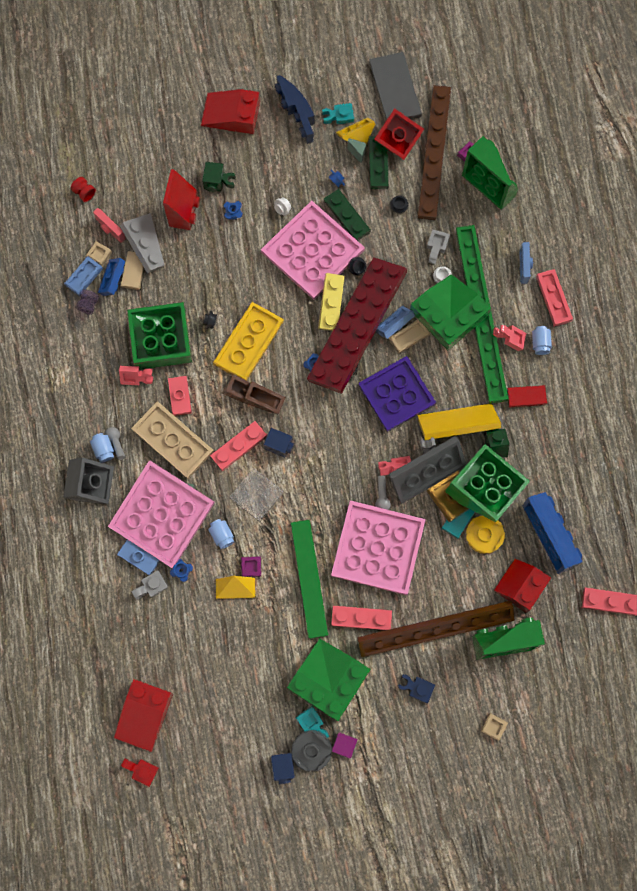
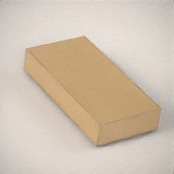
(132, 272)
(408, 336)

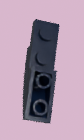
(296, 104)

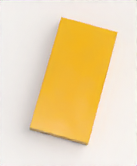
(248, 341)
(459, 421)

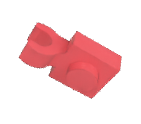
(513, 336)

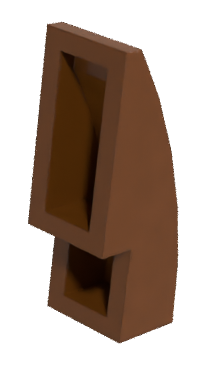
(253, 394)

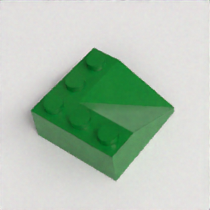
(488, 174)
(450, 310)
(159, 336)
(487, 484)
(524, 637)
(328, 679)

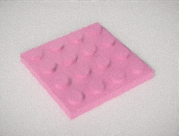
(311, 248)
(161, 514)
(378, 548)

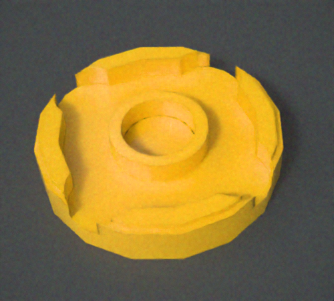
(485, 535)

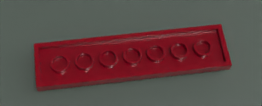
(357, 325)

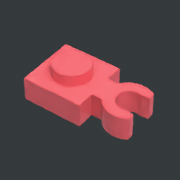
(132, 375)
(388, 467)

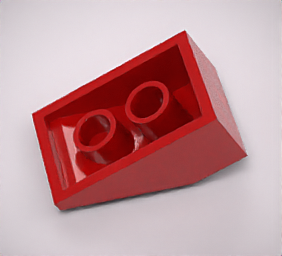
(232, 110)
(180, 202)
(143, 715)

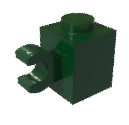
(215, 176)
(498, 441)

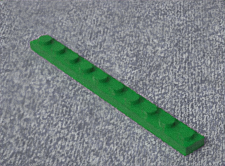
(486, 341)

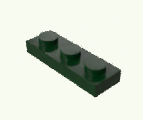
(378, 165)
(347, 215)

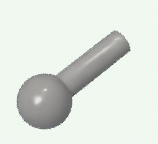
(114, 435)
(382, 502)

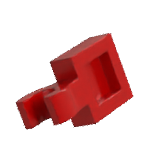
(143, 771)

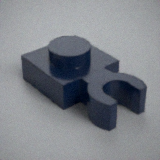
(419, 689)

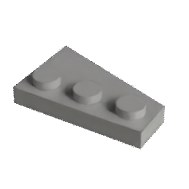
(144, 241)

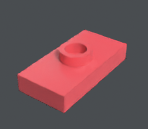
(108, 225)
(179, 395)

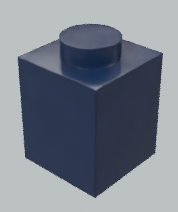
(278, 443)
(283, 768)

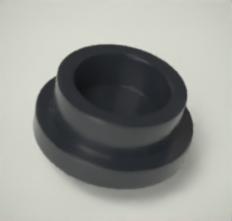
(399, 204)
(357, 266)
(209, 320)

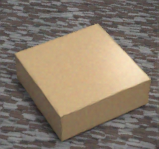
(99, 253)
(494, 727)

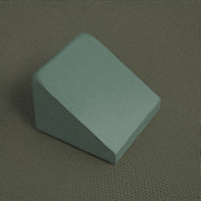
(357, 149)

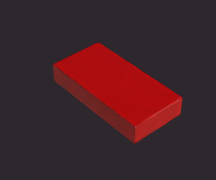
(527, 396)

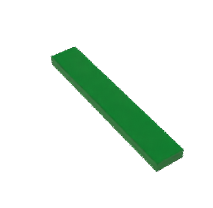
(309, 579)

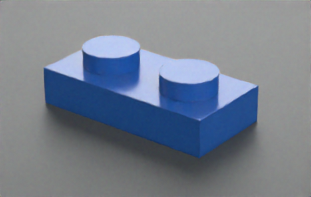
(111, 277)

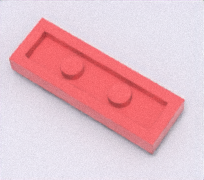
(554, 297)
(238, 446)
(609, 601)
(361, 618)

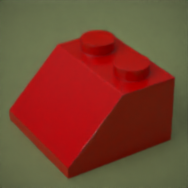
(399, 134)
(522, 585)

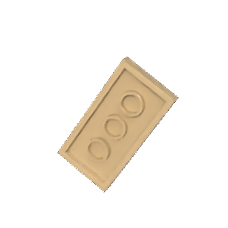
(172, 440)

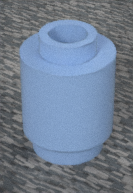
(541, 340)
(102, 447)
(221, 534)

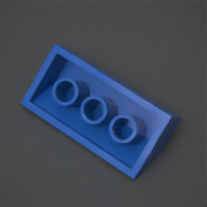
(551, 532)

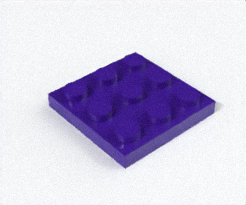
(397, 394)

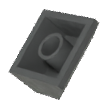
(88, 481)

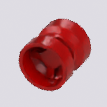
(83, 189)

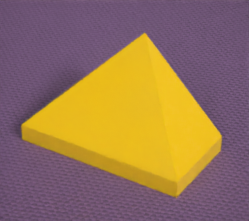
(358, 131)
(235, 587)

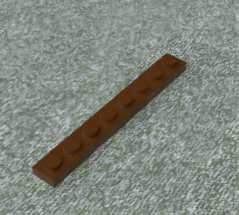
(434, 153)
(436, 628)

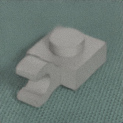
(437, 243)
(427, 445)
(152, 584)

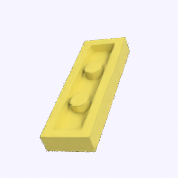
(331, 301)

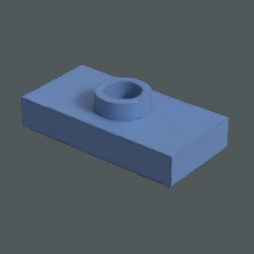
(526, 262)
(83, 275)
(395, 322)
(138, 557)

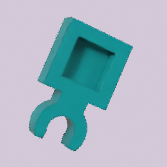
(342, 114)
(311, 720)

